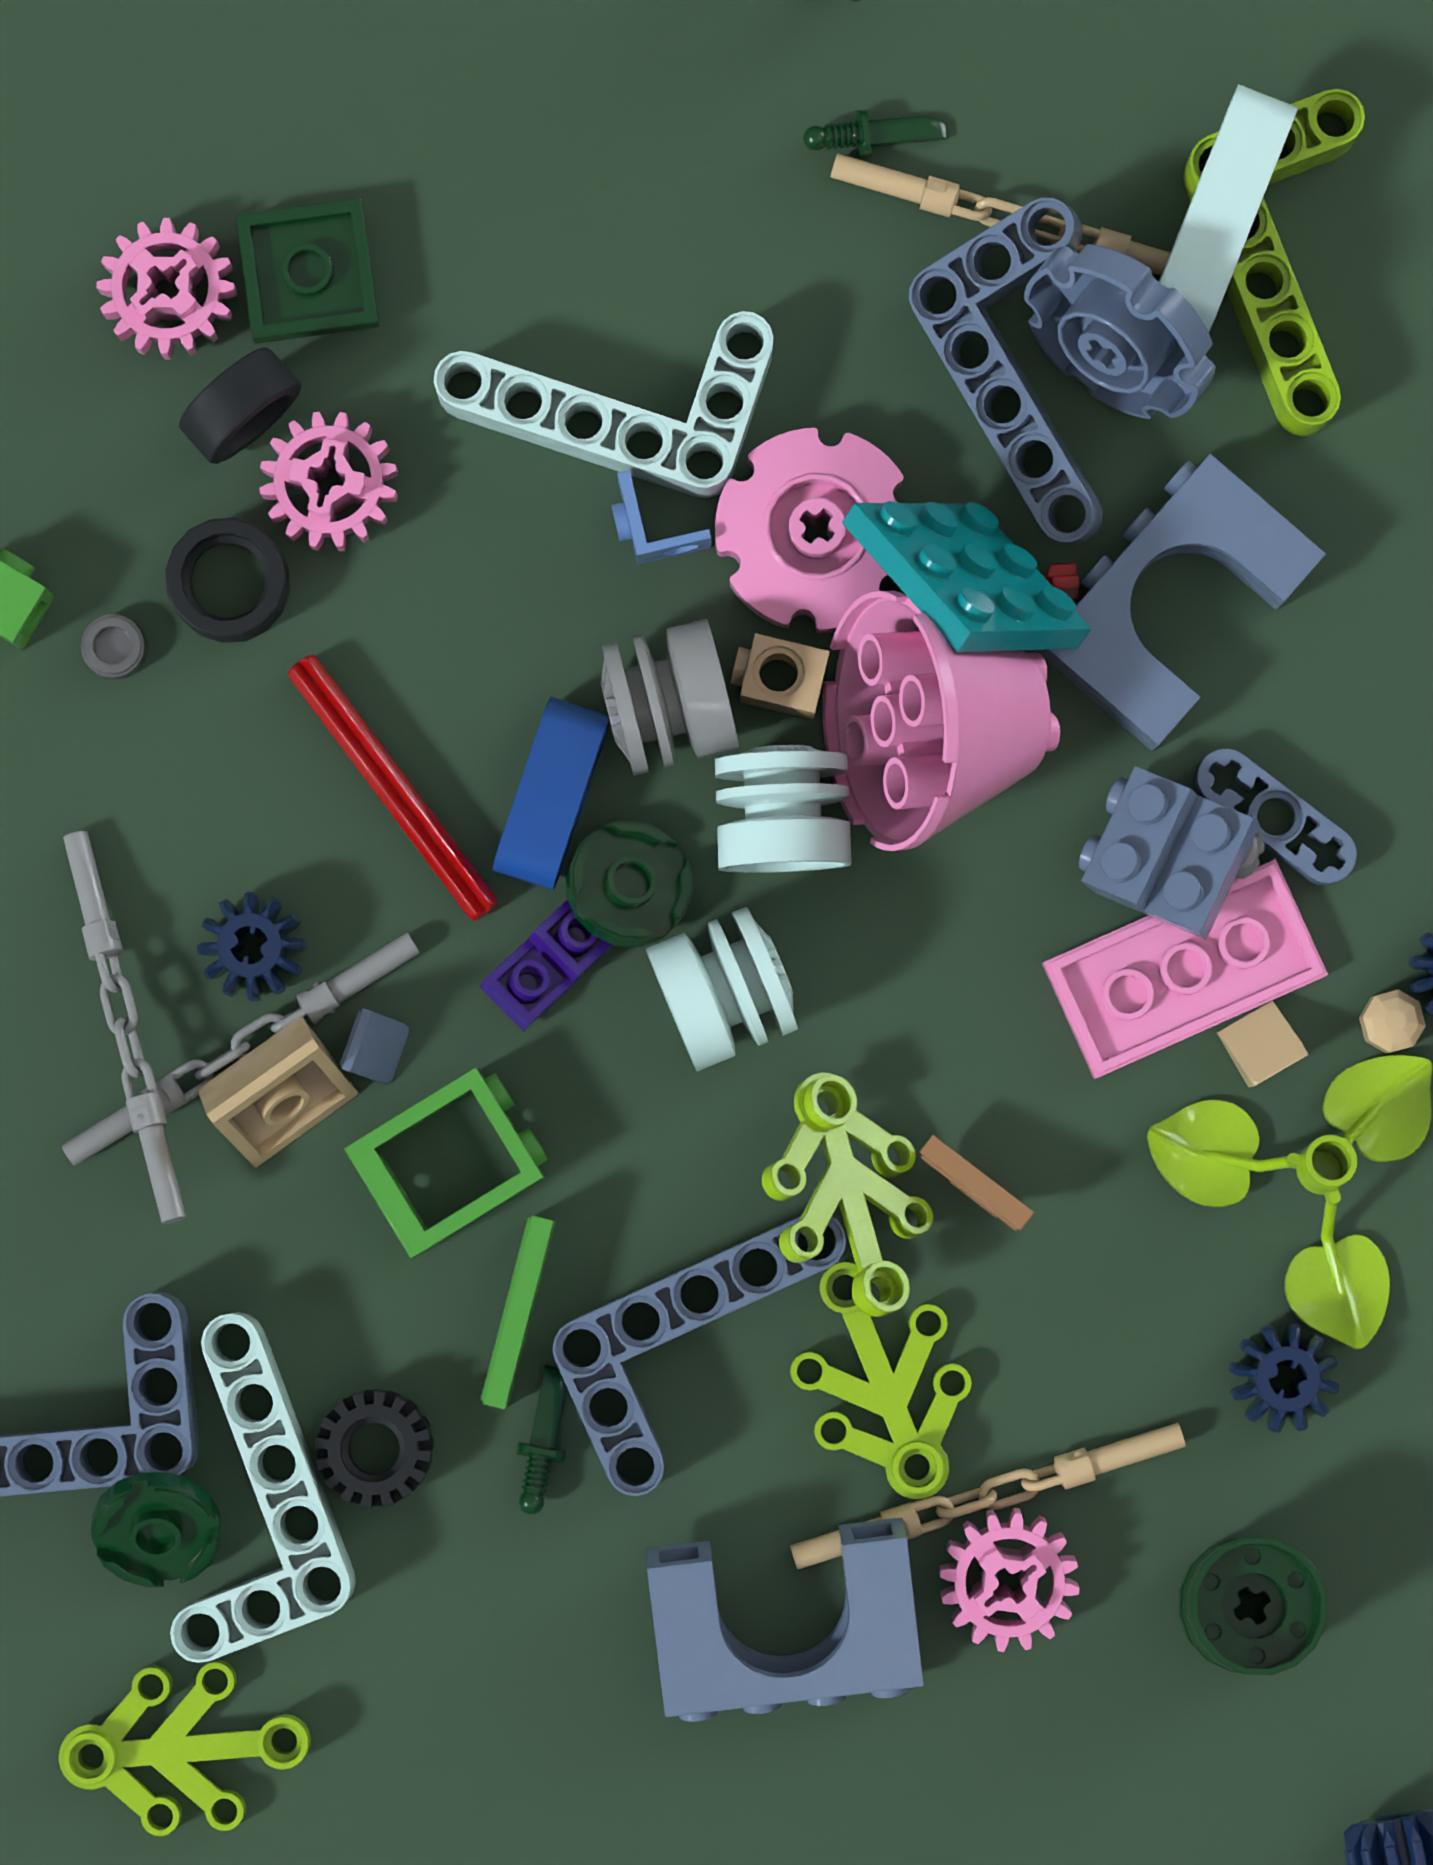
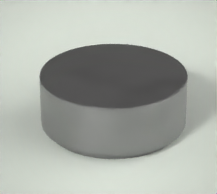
(113, 647)

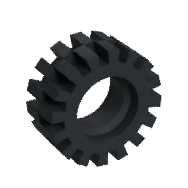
(335, 1456)

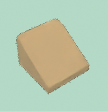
(1262, 1044)

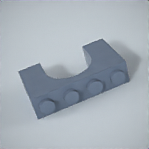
(1207, 516)
(866, 1652)

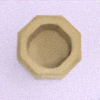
(1392, 1021)

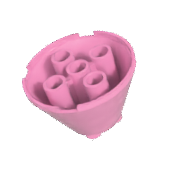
(927, 724)

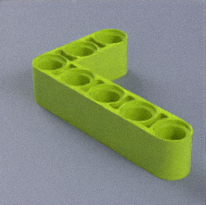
(1265, 255)

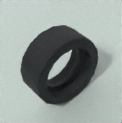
(239, 405)
(205, 537)

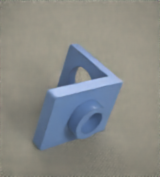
(630, 526)

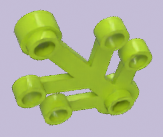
(849, 1185)
(887, 1394)
(172, 1750)

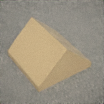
(276, 1092)

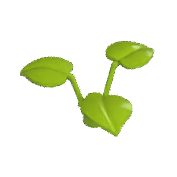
(1382, 1110)

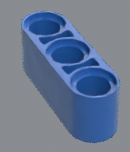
(551, 793)

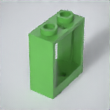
(390, 1194)

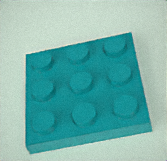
(967, 576)

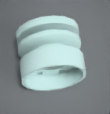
(782, 811)
(723, 988)

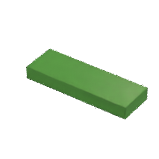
(518, 1312)

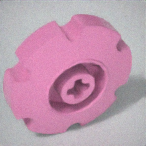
(765, 530)

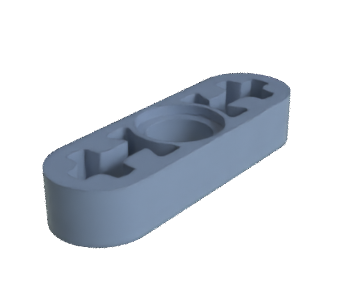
(1324, 830)

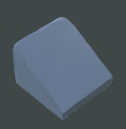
(374, 1046)

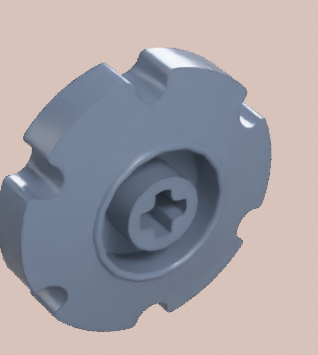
(1119, 331)

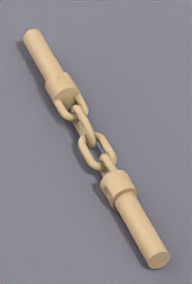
(942, 197)
(1071, 1470)

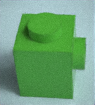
(21, 600)

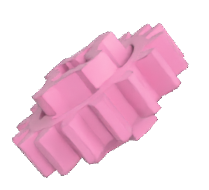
(184, 270)
(302, 473)
(987, 1599)

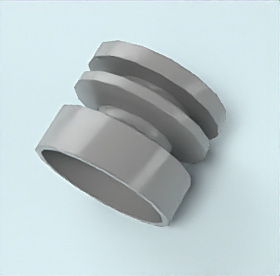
(669, 697)

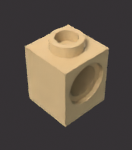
(797, 700)

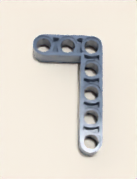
(1000, 368)
(675, 1320)
(131, 1439)

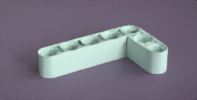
(620, 419)
(275, 1499)

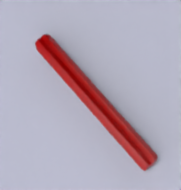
(392, 787)

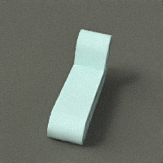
(1227, 199)

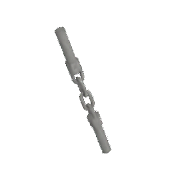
(313, 1004)
(144, 1109)

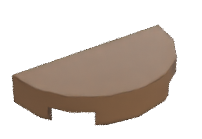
(975, 1184)

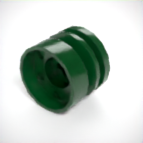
(1289, 1615)

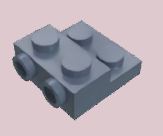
(1167, 851)

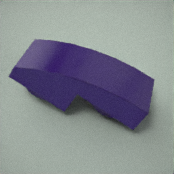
(544, 967)

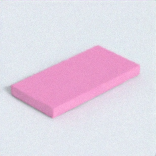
(1164, 984)

